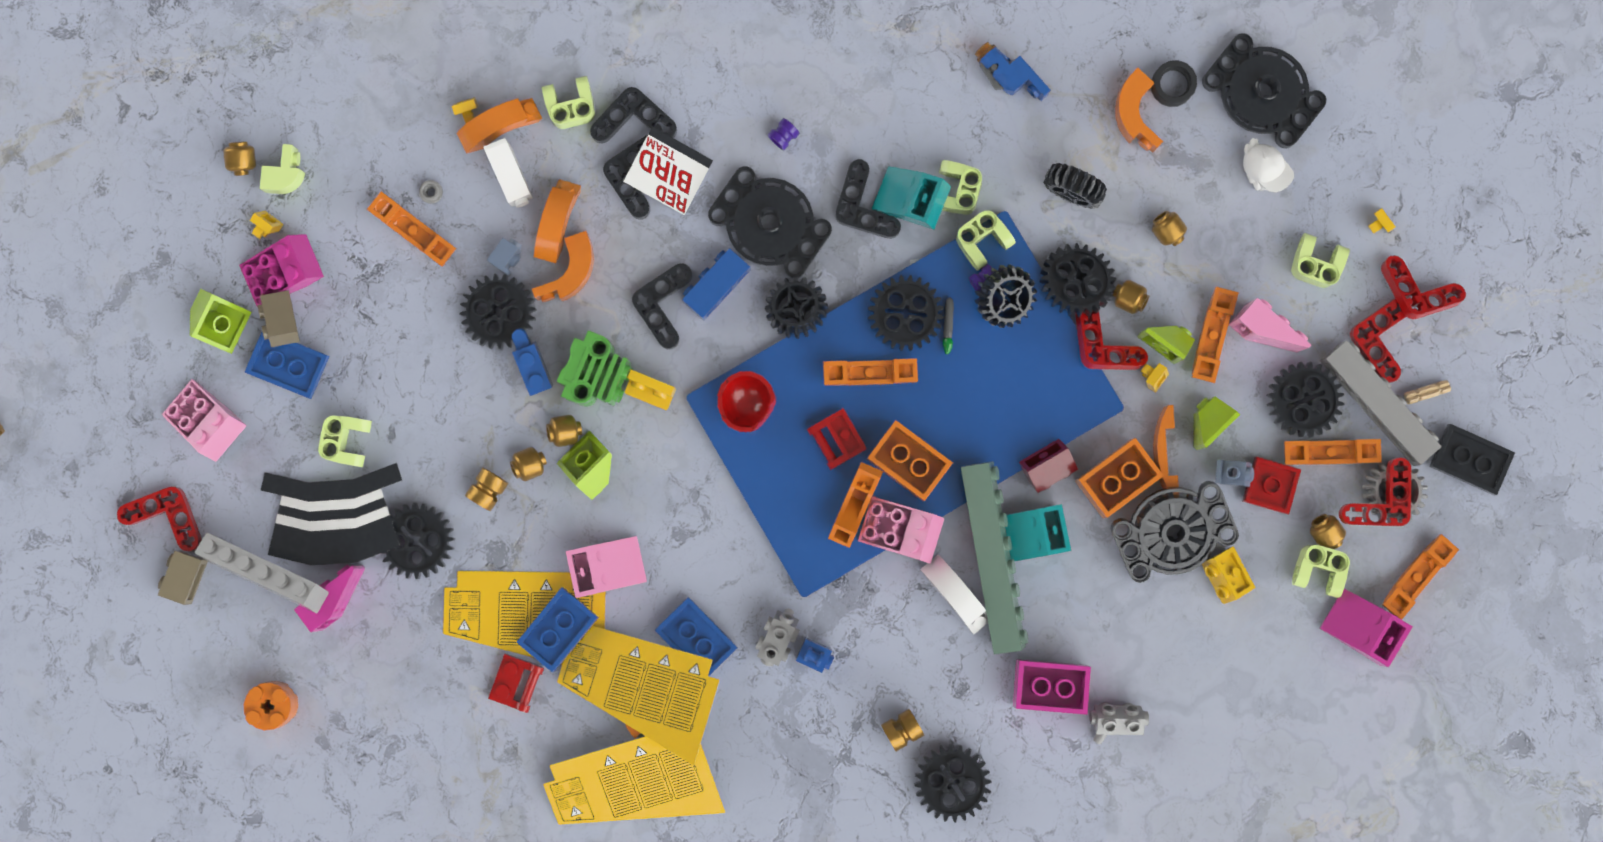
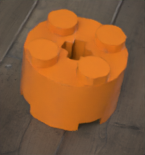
(280, 696)

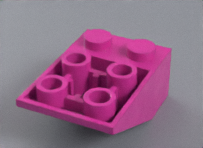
(282, 267)
(339, 595)
(1366, 628)

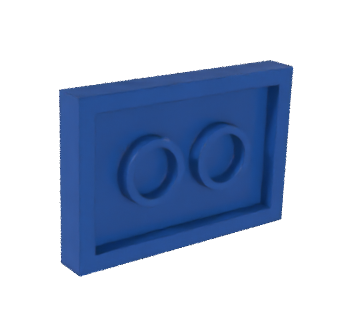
(287, 366)
(557, 629)
(695, 633)

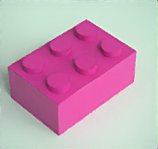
(1051, 686)

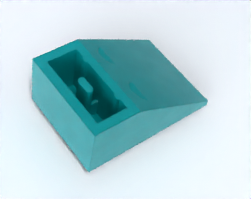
(912, 196)
(1038, 533)

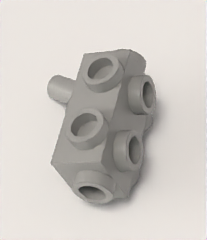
(780, 632)
(1118, 720)

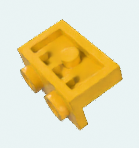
(649, 390)
(1228, 575)

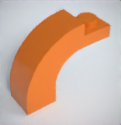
(1128, 113)
(496, 122)
(554, 220)
(576, 275)
(855, 504)

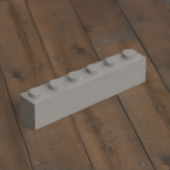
(1381, 403)
(262, 572)

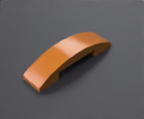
(411, 229)
(1213, 334)
(870, 372)
(1164, 423)
(1332, 452)
(1418, 575)

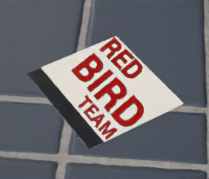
(668, 170)

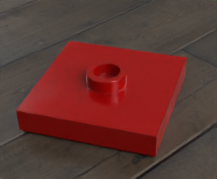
(1272, 485)

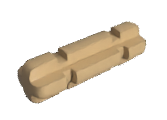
(1427, 392)

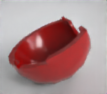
(745, 401)

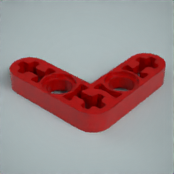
(1418, 299)
(1373, 340)
(1102, 351)
(1392, 503)
(171, 508)

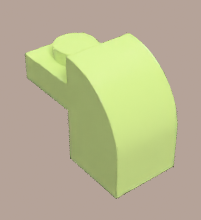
(284, 178)

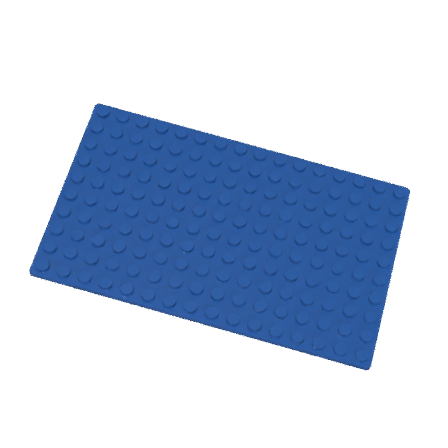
(981, 403)

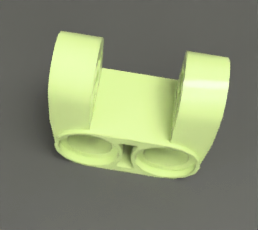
(570, 107)
(961, 172)
(973, 226)
(1316, 266)
(340, 439)
(1337, 576)

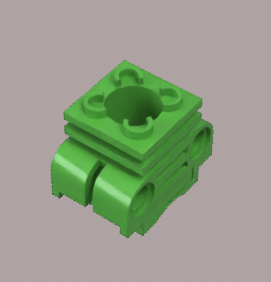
(599, 373)

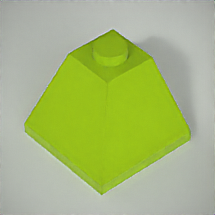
(217, 321)
(1168, 341)
(1211, 420)
(587, 465)

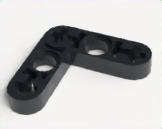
(635, 109)
(621, 161)
(858, 212)
(655, 298)

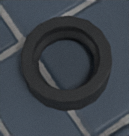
(1183, 68)

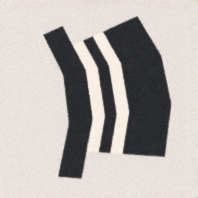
(332, 518)

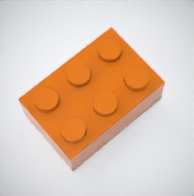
(909, 461)
(1119, 478)

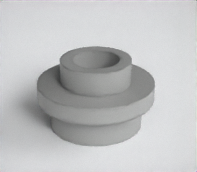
(426, 186)

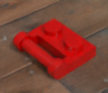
(844, 436)
(508, 681)

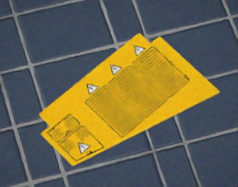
(501, 605)
(644, 686)
(630, 784)

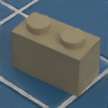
(279, 319)
(182, 577)

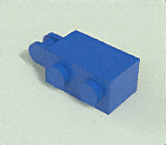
(530, 363)
(815, 655)

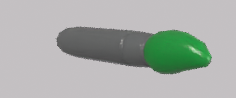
(948, 325)

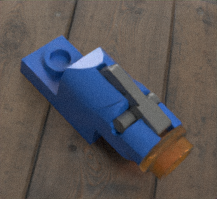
(1008, 75)

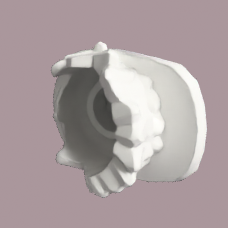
(1266, 167)

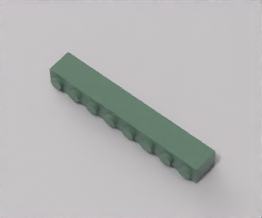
(994, 558)

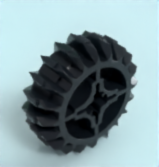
(1075, 185)
(1018, 291)
(804, 303)

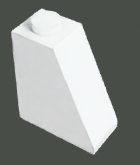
(508, 173)

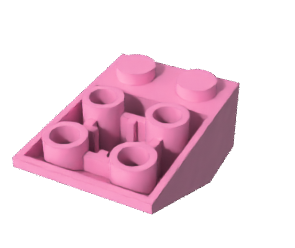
(1261, 325)
(203, 420)
(901, 529)
(606, 566)

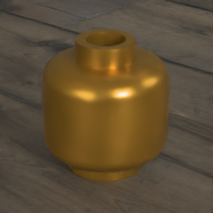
(239, 158)
(1169, 228)
(1130, 297)
(563, 430)
(528, 464)
(1327, 531)

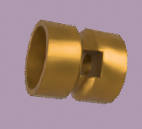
(486, 489)
(902, 730)

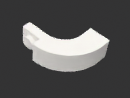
(956, 593)

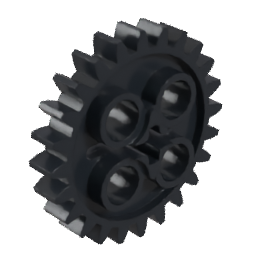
(1097, 276)
(487, 294)
(903, 334)
(1313, 418)
(430, 524)
(970, 771)

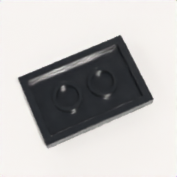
(1472, 459)

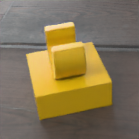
(465, 107)
(1382, 221)
(265, 224)
(1154, 377)

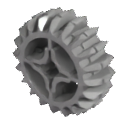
(1379, 479)

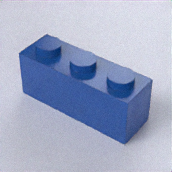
(715, 283)

